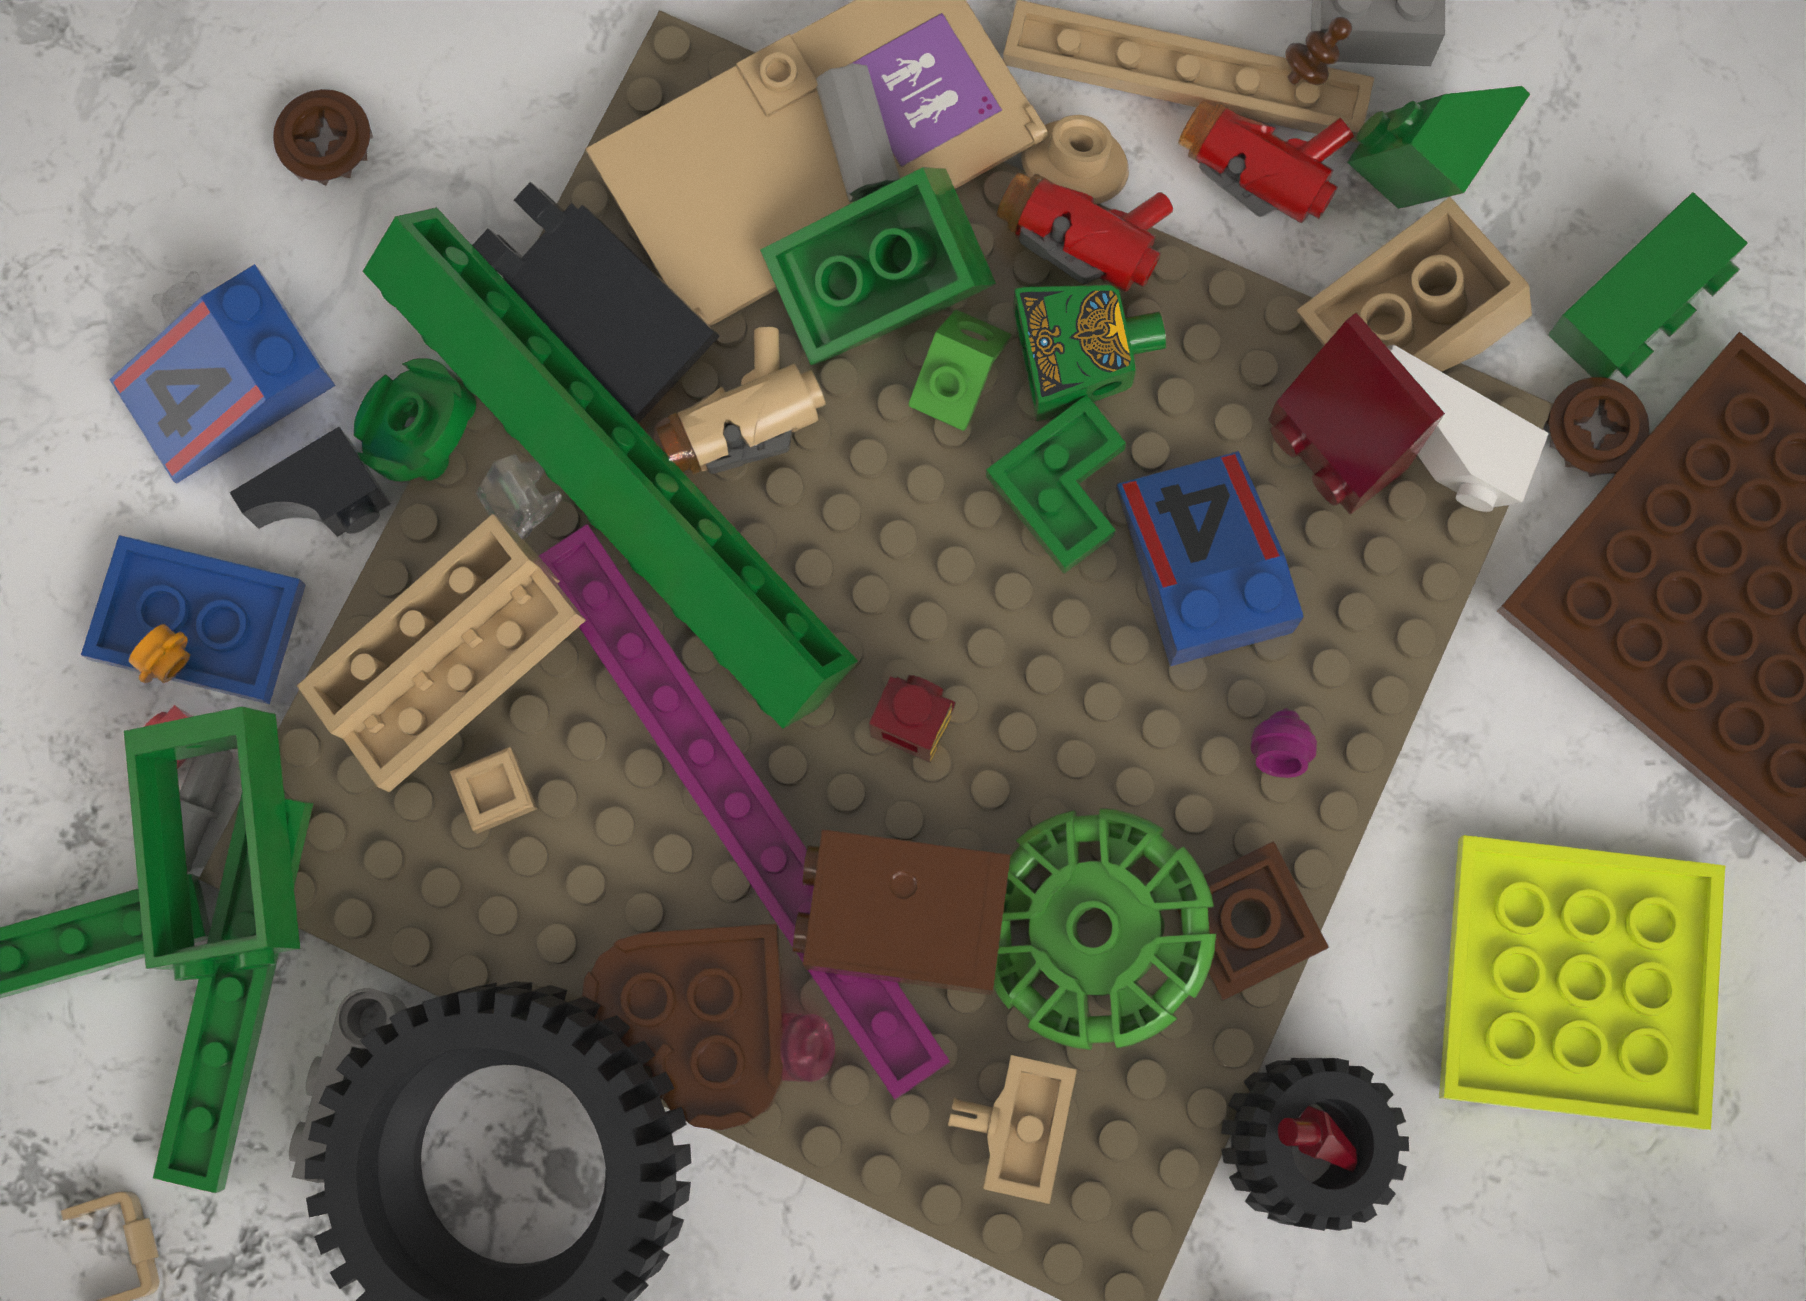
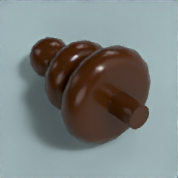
(1320, 49)

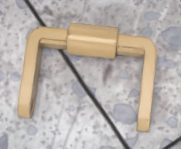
(138, 1238)

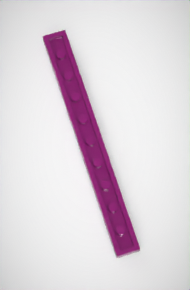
(731, 797)

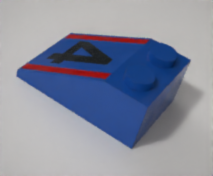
(220, 374)
(1209, 558)

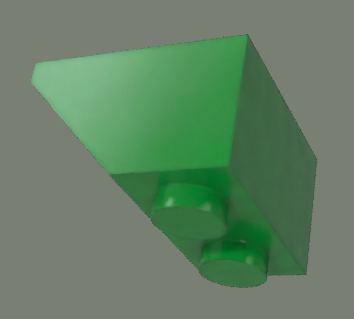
(1434, 144)

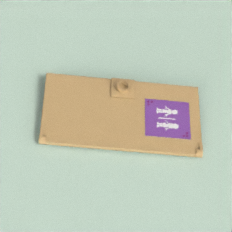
(754, 152)

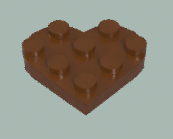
(705, 1010)

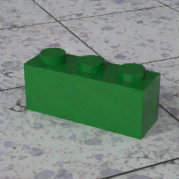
(1650, 290)

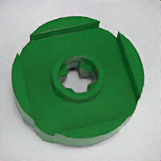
(424, 447)

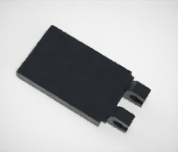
(601, 302)

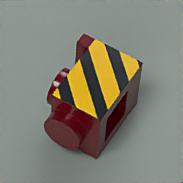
(912, 716)

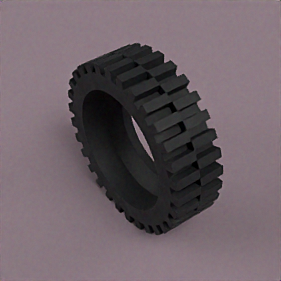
(379, 1127)

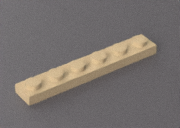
(1180, 69)

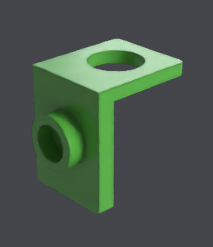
(957, 369)

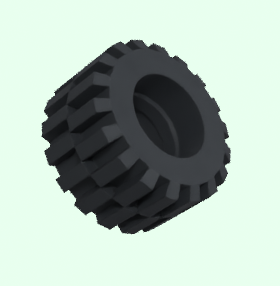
(1268, 1166)

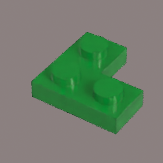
(1044, 478)

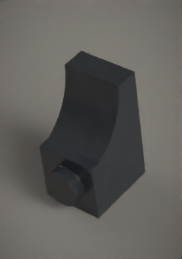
(316, 483)

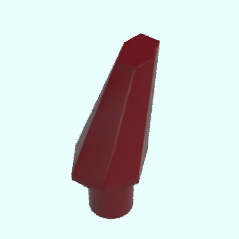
(1318, 1137)

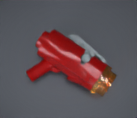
(1261, 167)
(1081, 235)

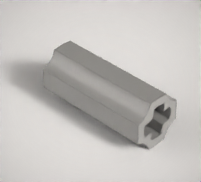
(856, 130)

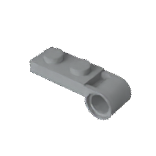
(343, 1040)

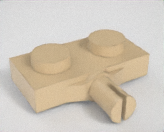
(1023, 1127)

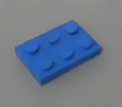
(229, 612)

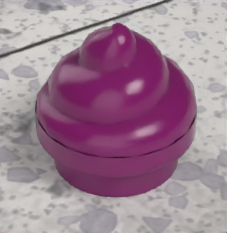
(1283, 745)

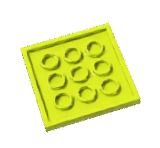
(1583, 982)

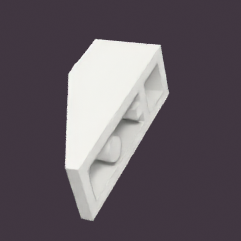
(1477, 444)

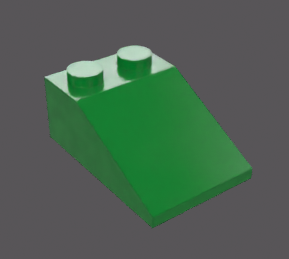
(878, 264)

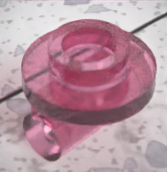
(806, 1047)

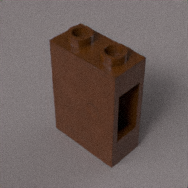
(903, 911)

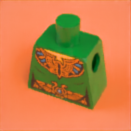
(1079, 343)

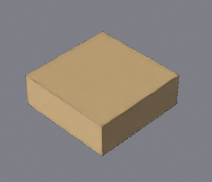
(493, 790)

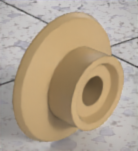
(1079, 157)

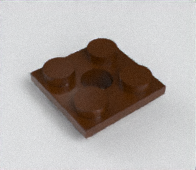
(1290, 927)

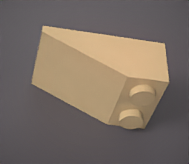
(1429, 291)

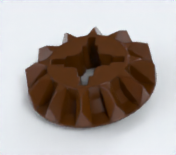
(302, 122)
(1618, 410)

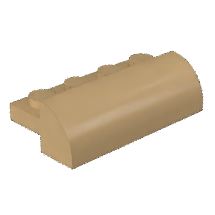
(441, 652)

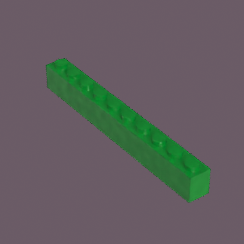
(609, 466)

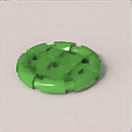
(1135, 934)

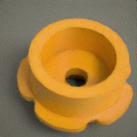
(160, 654)

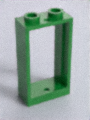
(161, 846)

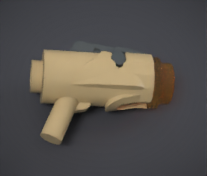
(745, 421)

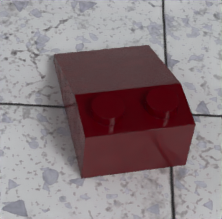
(1354, 416)

